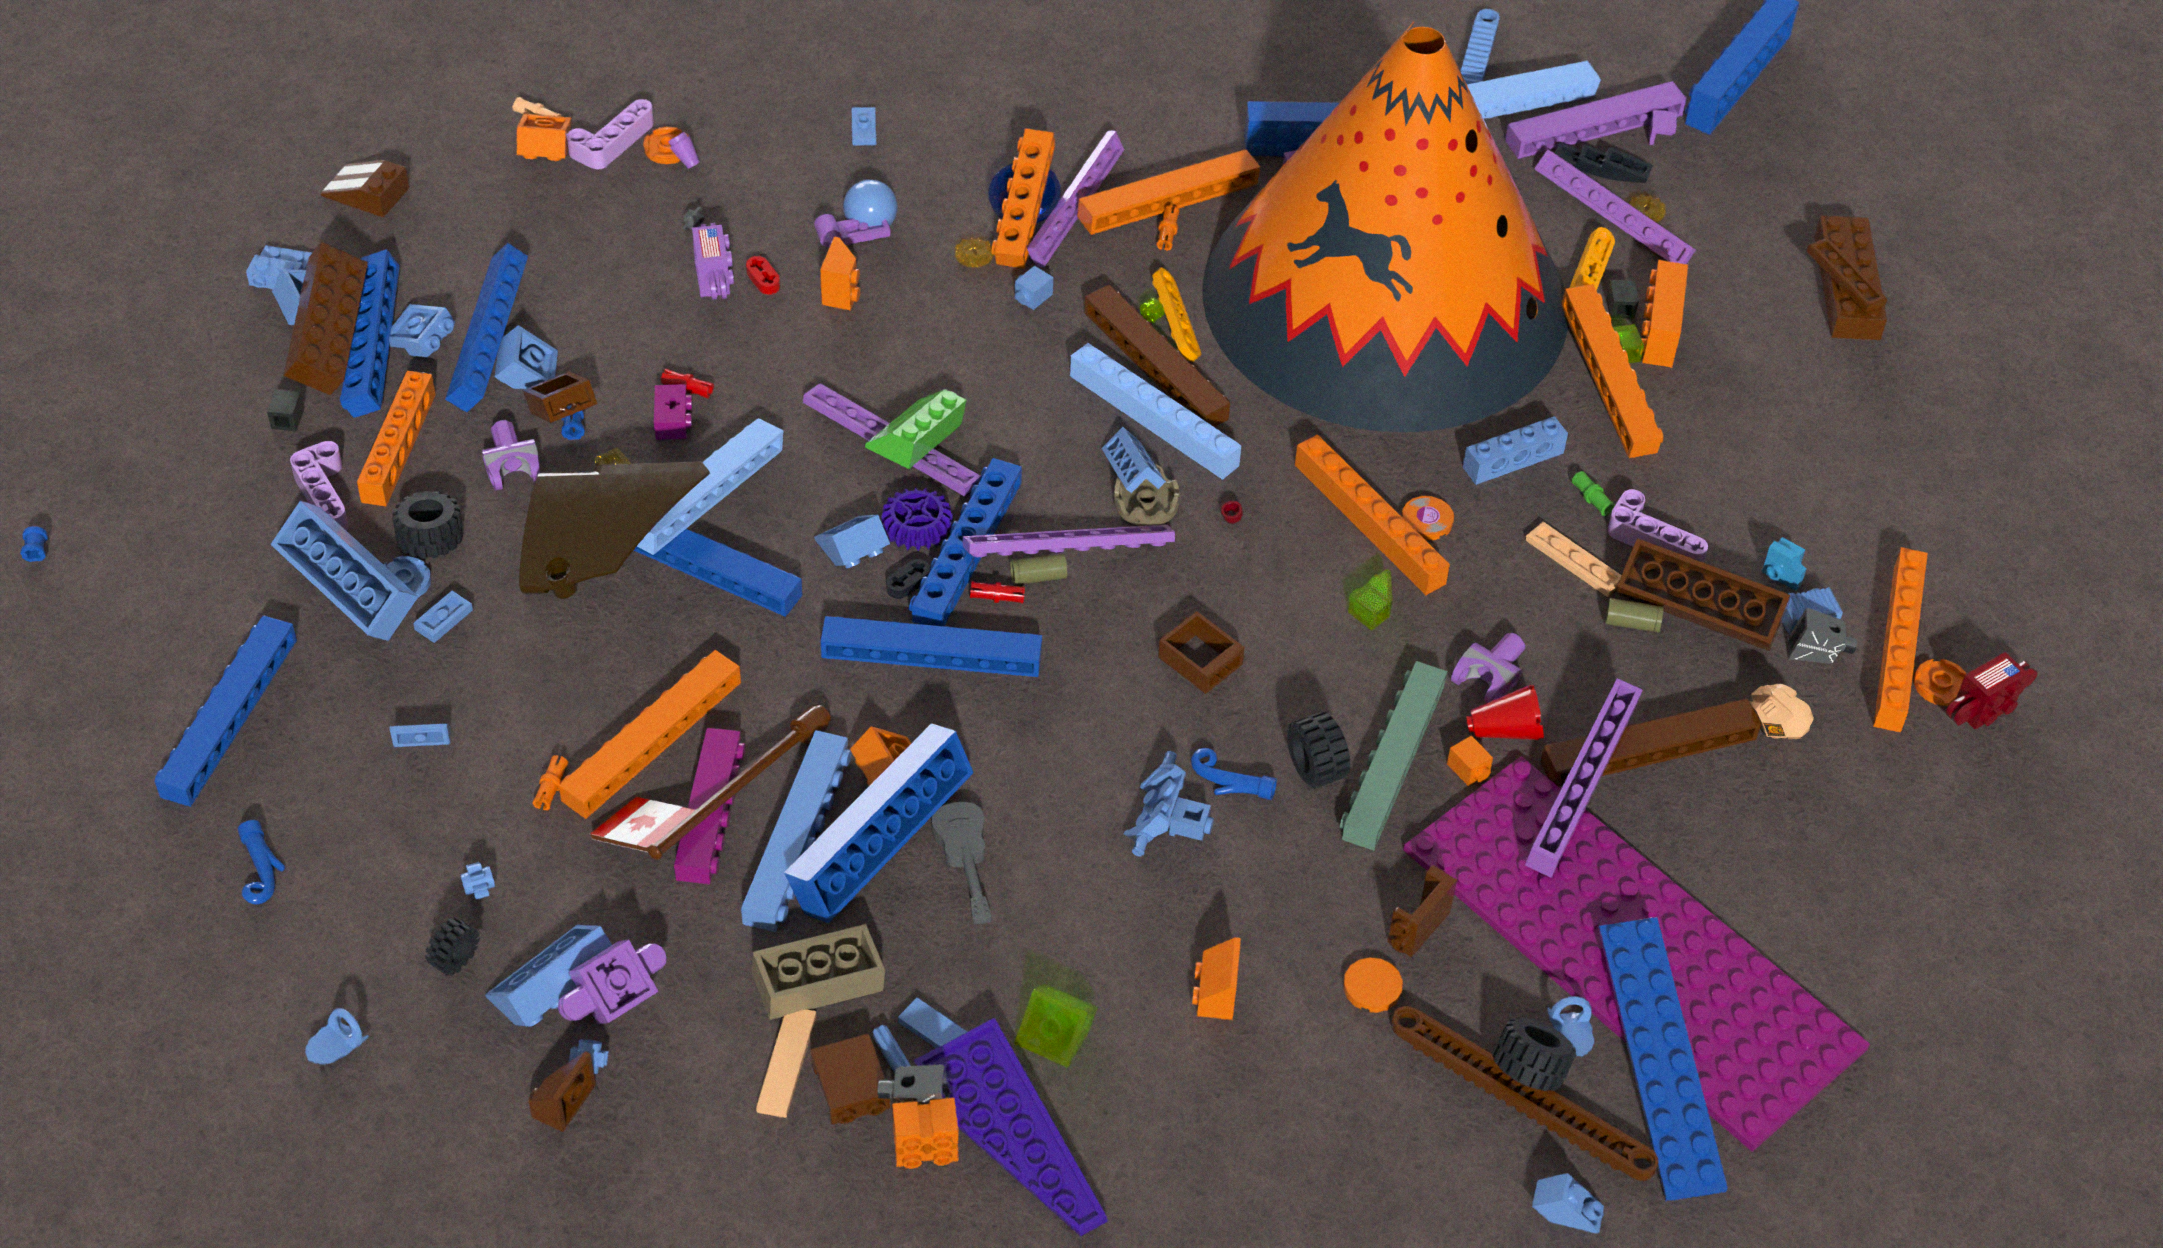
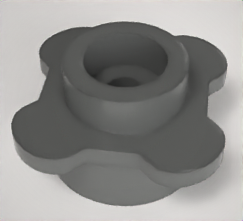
(693, 219)

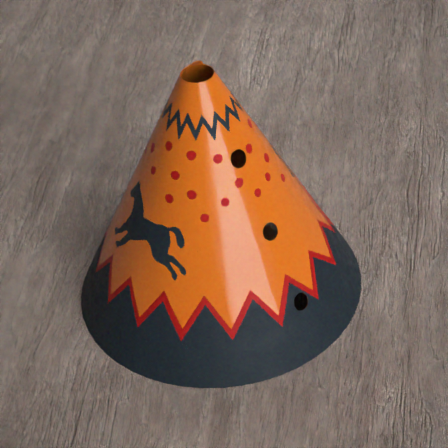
(1376, 262)

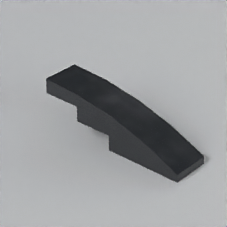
(1609, 165)

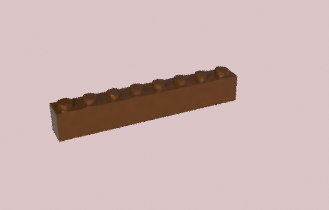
(1155, 355)
(1662, 739)

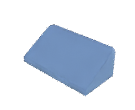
(420, 735)

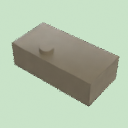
(818, 971)

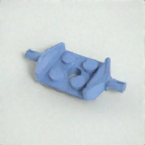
(1159, 802)

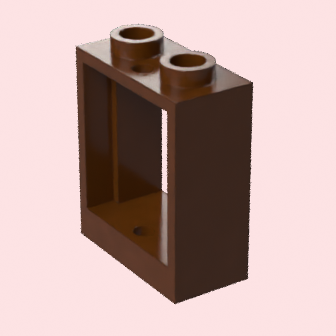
(550, 398)
(1217, 670)

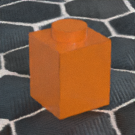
(1470, 761)

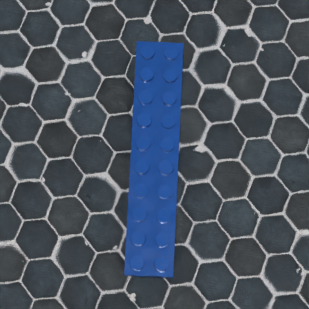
(1662, 1060)

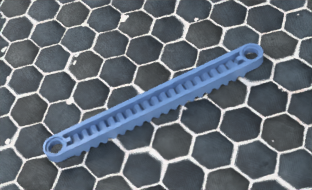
(1480, 46)

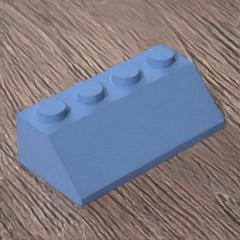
(546, 977)

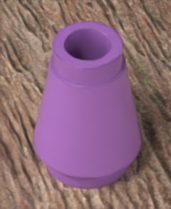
(684, 150)

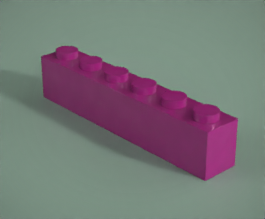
(717, 767)

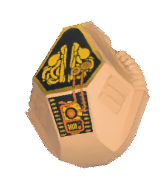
(1781, 712)

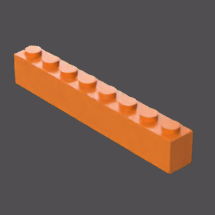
(1175, 188)
(1611, 371)
(1372, 514)
(1900, 640)
(649, 734)

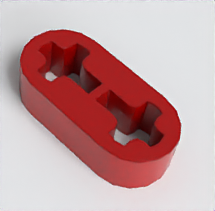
(767, 273)

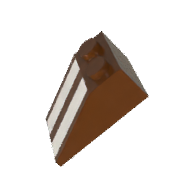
(369, 186)

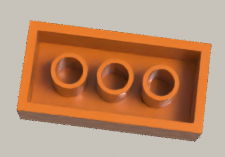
(1663, 313)

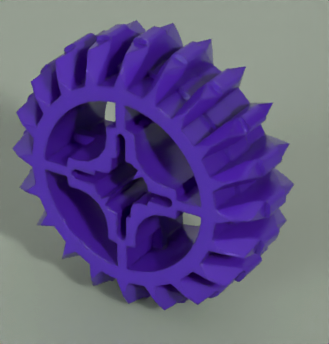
(916, 512)

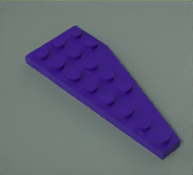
(1012, 1125)

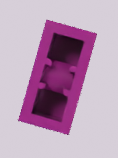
(671, 412)

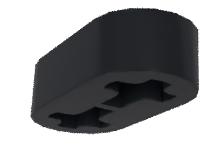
(906, 576)

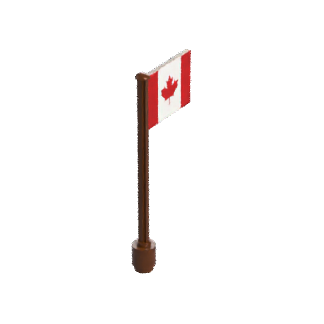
(659, 825)

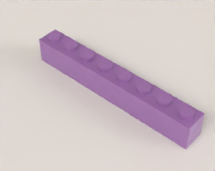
(1592, 119)
(1583, 778)

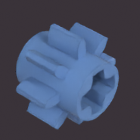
(477, 880)
(598, 1056)

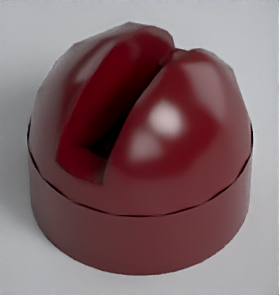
(1236, 509)

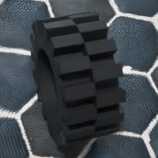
(452, 946)

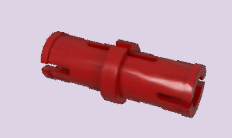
(693, 384)
(997, 592)

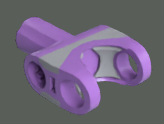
(509, 455)
(1492, 666)

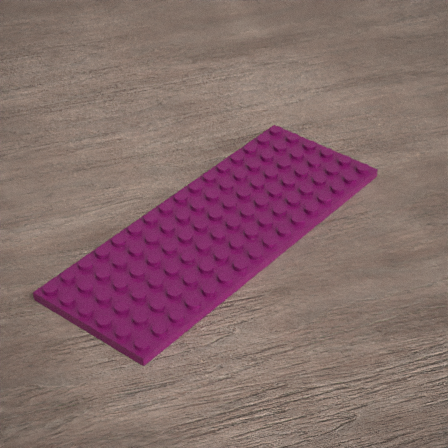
(1751, 1028)

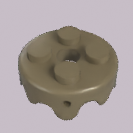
(1158, 512)

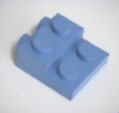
(266, 268)
(421, 329)

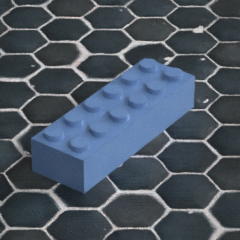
(344, 571)

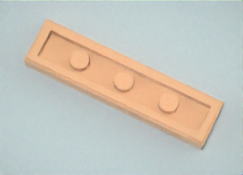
(1574, 558)
(786, 1063)

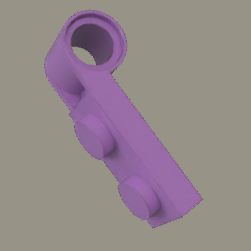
(848, 231)

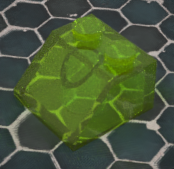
(1055, 1024)

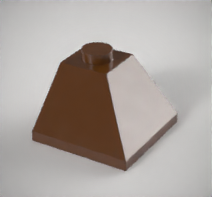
(563, 1093)

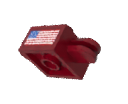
(1990, 691)

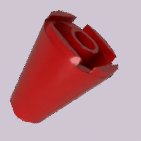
(1508, 717)

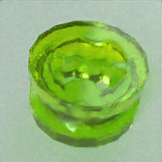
(1152, 310)

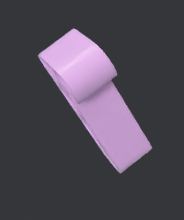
(613, 139)
(310, 471)
(1630, 523)

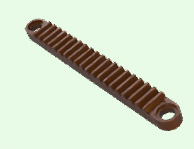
(1545, 1106)

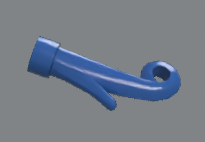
(1232, 782)
(263, 859)

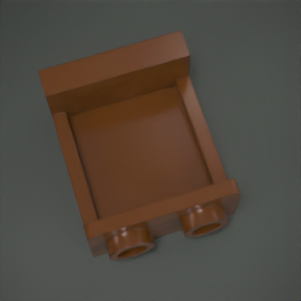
(1411, 930)
(849, 1078)

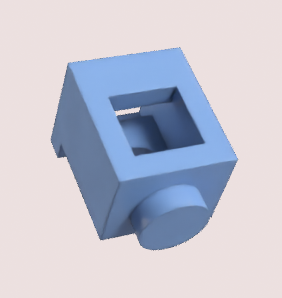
(1191, 819)

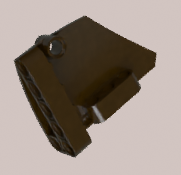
(593, 520)

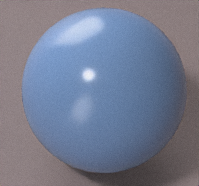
(870, 203)

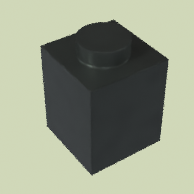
(1622, 299)
(285, 410)

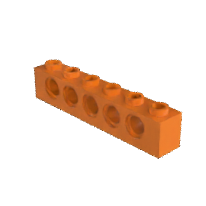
(1015, 252)
(396, 438)

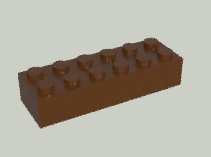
(1855, 241)
(325, 319)
(1703, 594)

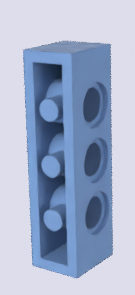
(1515, 450)

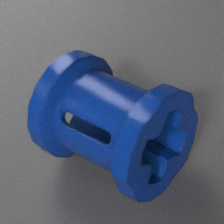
(567, 429)
(34, 542)

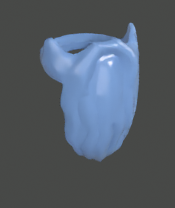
(1574, 1025)
(335, 1039)

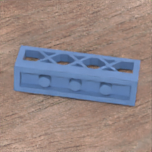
(1134, 455)

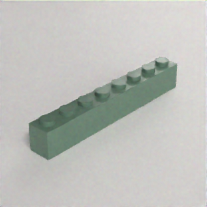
(1394, 755)

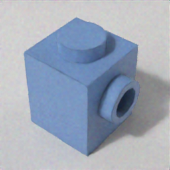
(1033, 287)

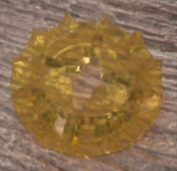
(1655, 212)
(966, 256)

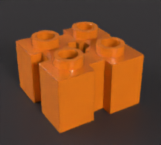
(925, 1132)

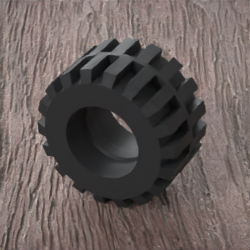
(427, 524)
(1318, 749)
(1534, 1054)

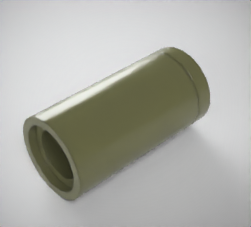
(1038, 568)
(1634, 615)

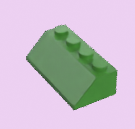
(919, 428)

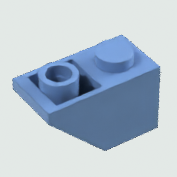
(1567, 1203)

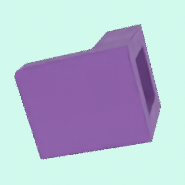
(1662, 123)

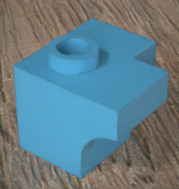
(1784, 563)

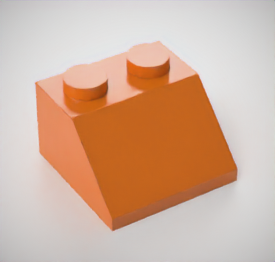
(543, 136)
(839, 277)
(877, 751)
(1217, 980)

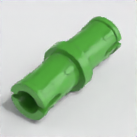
(1593, 493)

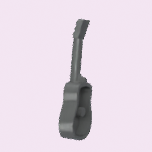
(960, 833)

